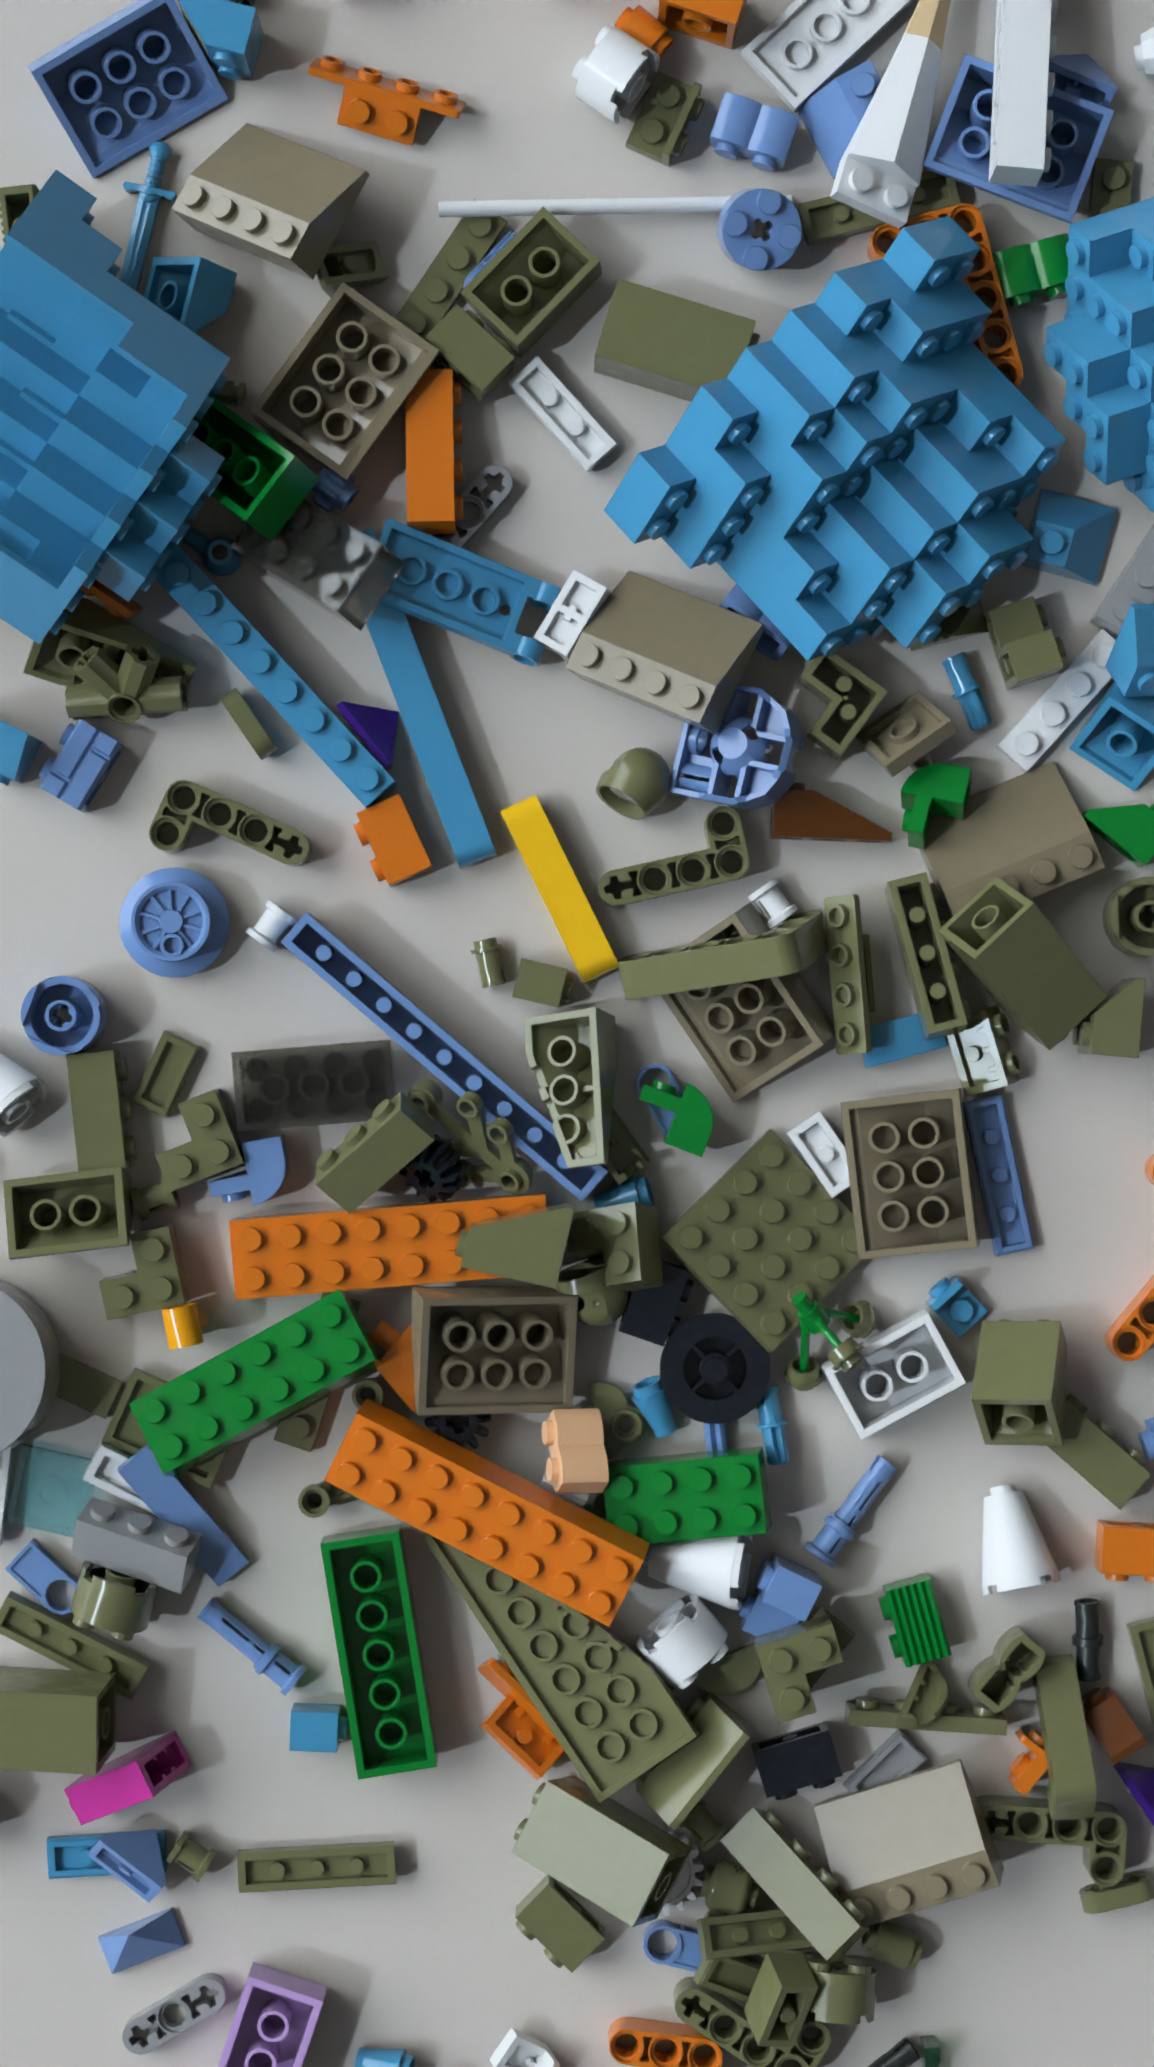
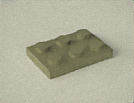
(127, 1435)

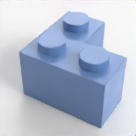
(781, 1597)

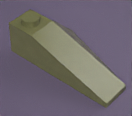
(95, 626)
(576, 1076)

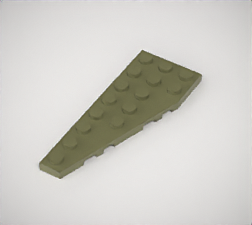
(582, 1679)

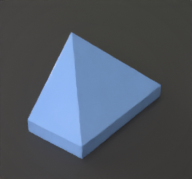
(1083, 78)
(132, 1859)
(142, 1940)

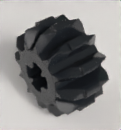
(436, 1171)
(458, 1435)

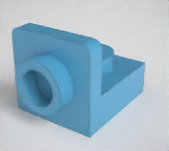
(955, 1305)

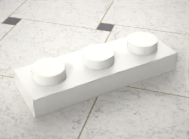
(562, 414)

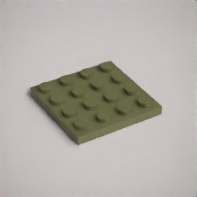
(765, 1238)

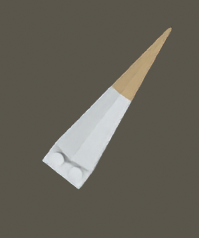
(890, 143)

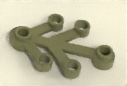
(506, 1168)

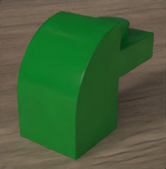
(937, 791)
(691, 1117)

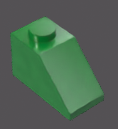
(1125, 829)

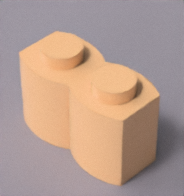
(576, 1451)

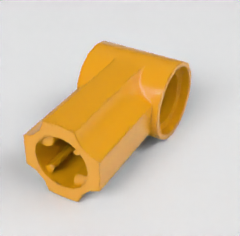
(184, 1325)

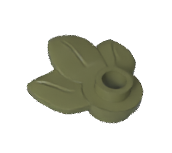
(614, 1407)

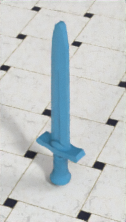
(145, 213)

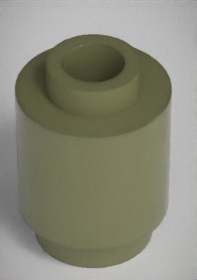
(893, 1945)

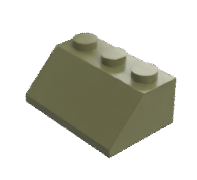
(532, 282)
(68, 1212)
(686, 1775)

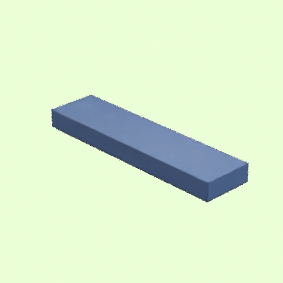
(998, 1175)
(179, 1506)

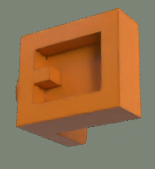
(1028, 1768)

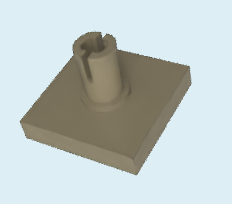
(906, 735)

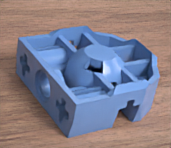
(737, 755)

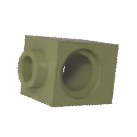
(542, 983)

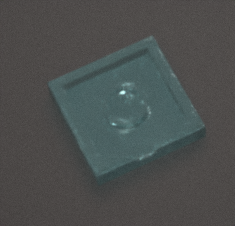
(48, 1490)

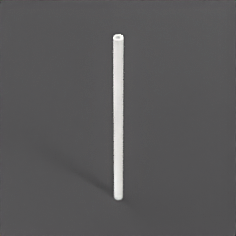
(583, 206)

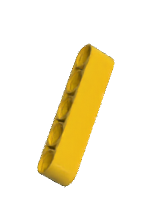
(559, 888)

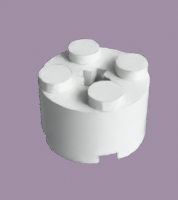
(615, 74)
(683, 1641)

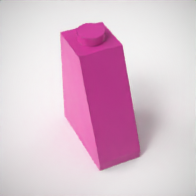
(128, 1779)

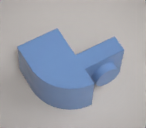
(266, 1172)

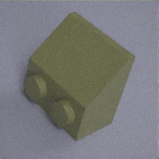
(1115, 1023)

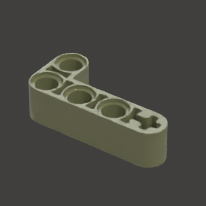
(235, 829)
(671, 866)
(1065, 1740)
(1046, 1831)
(736, 2037)

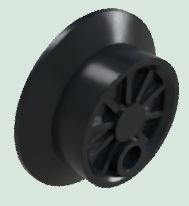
(714, 1369)

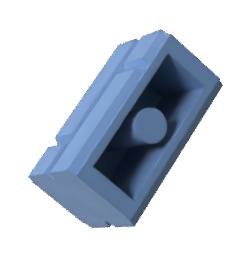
(80, 765)

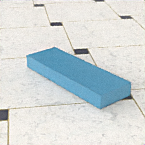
(69, 1856)

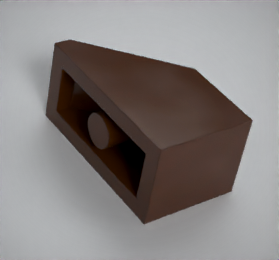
(1111, 1724)

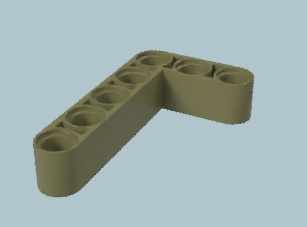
(726, 961)

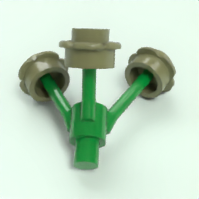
(856, 1319)

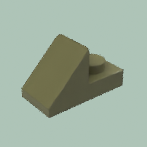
(353, 264)

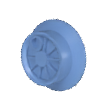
(174, 922)

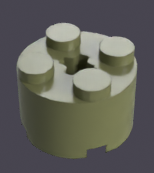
(1122, 917)
(112, 1602)
(844, 1989)

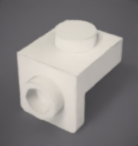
(522, 2051)

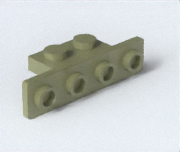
(849, 974)

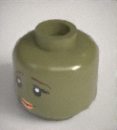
(729, 1888)

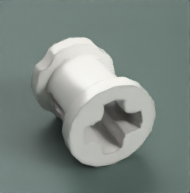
(772, 903)
(271, 926)

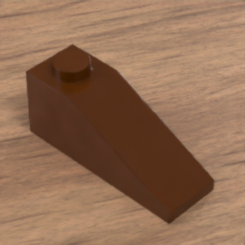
(814, 817)

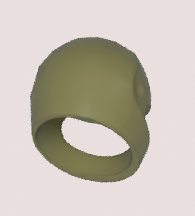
(639, 775)
(598, 1303)

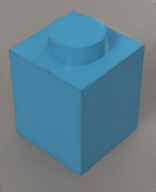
(317, 1727)

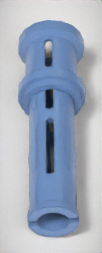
(841, 1525)
(267, 1657)

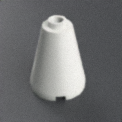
(17, 1095)
(1013, 1544)
(703, 1567)

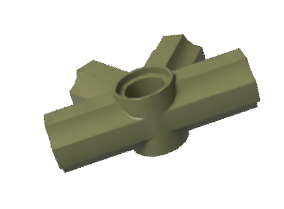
(125, 689)

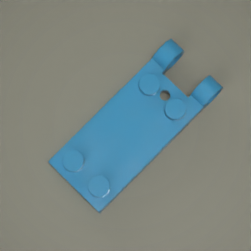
(464, 591)

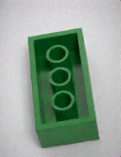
(259, 476)
(690, 1495)

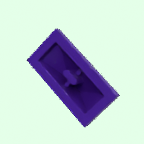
(375, 728)
(1140, 1784)

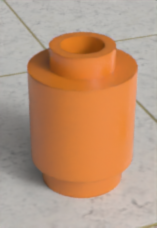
(646, 29)

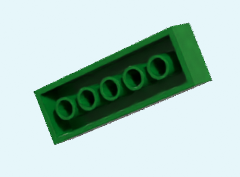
(255, 1383)
(379, 1651)

